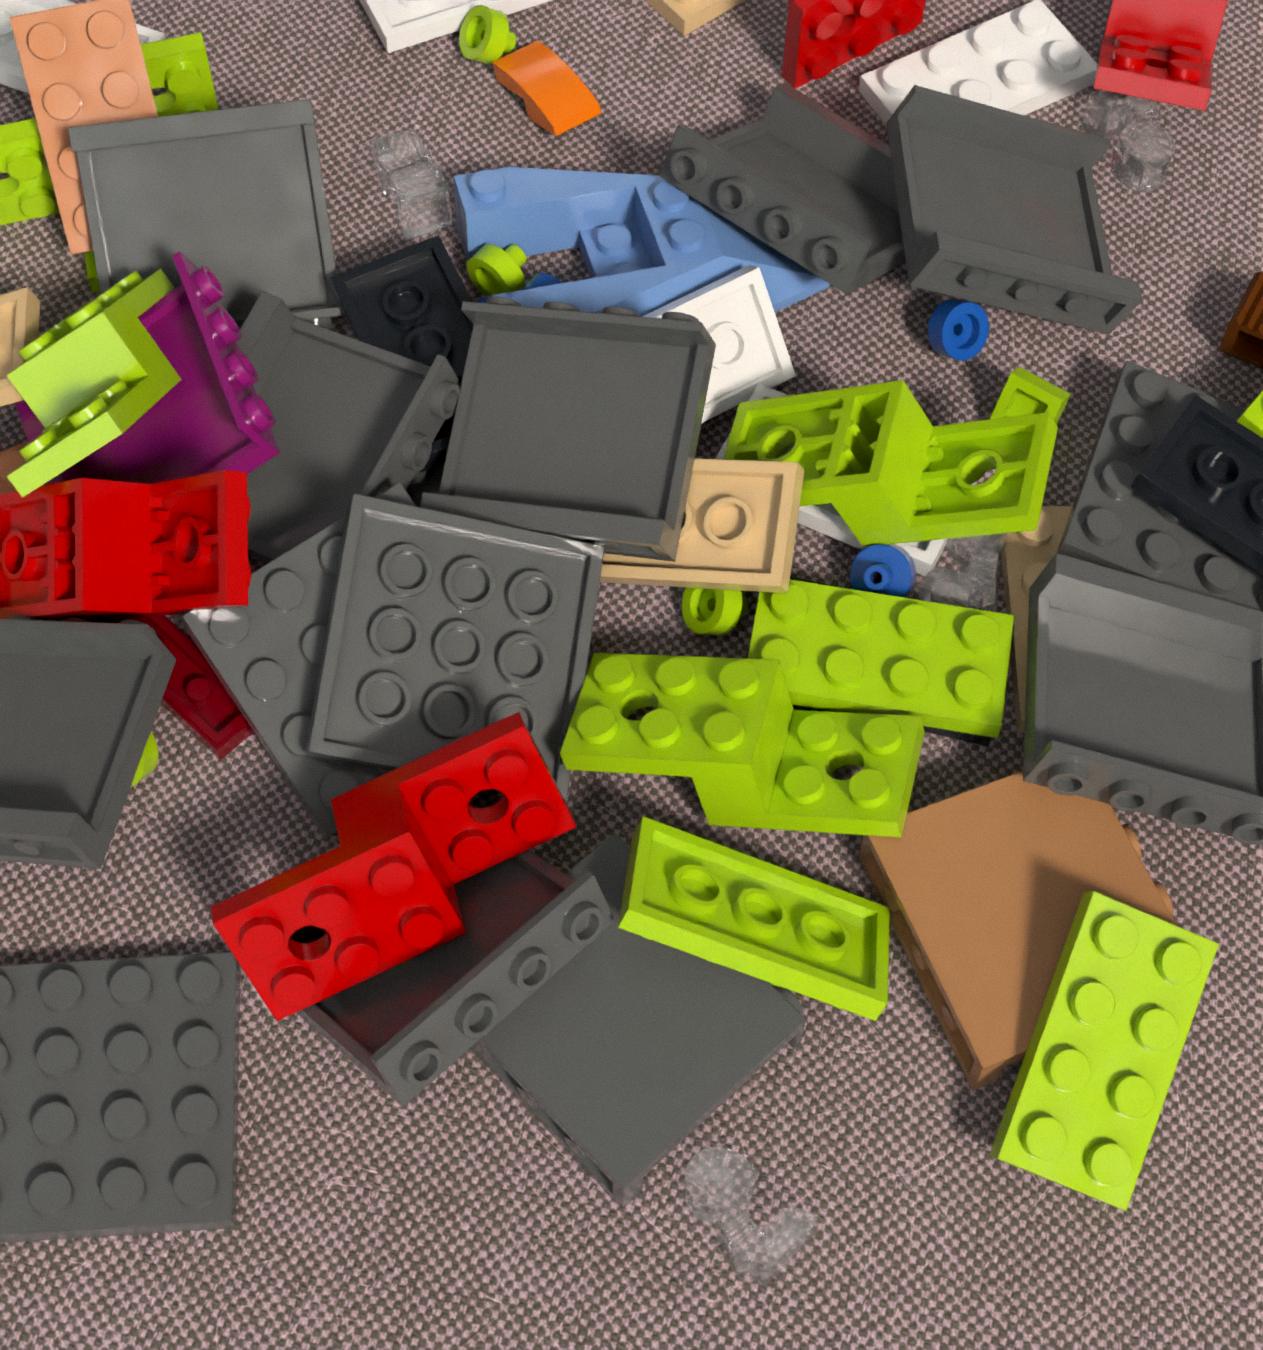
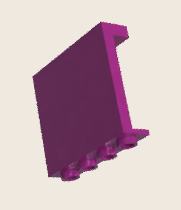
(207, 418)

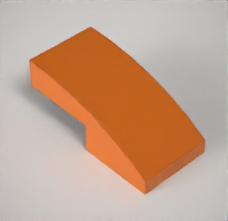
(549, 87)

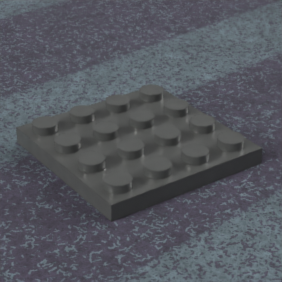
(1129, 531)
(448, 631)
(272, 661)
(119, 1096)

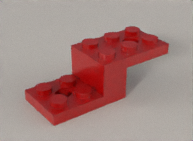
(836, 31)
(1160, 50)
(125, 547)
(395, 869)

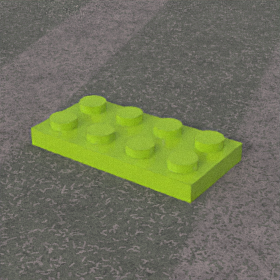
(887, 655)
(757, 918)
(1104, 1050)

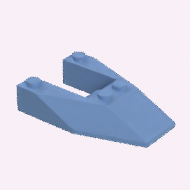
(634, 230)

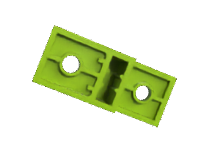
(170, 63)
(91, 378)
(896, 471)
(745, 744)

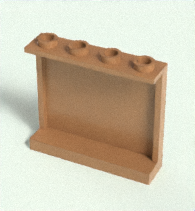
(988, 900)

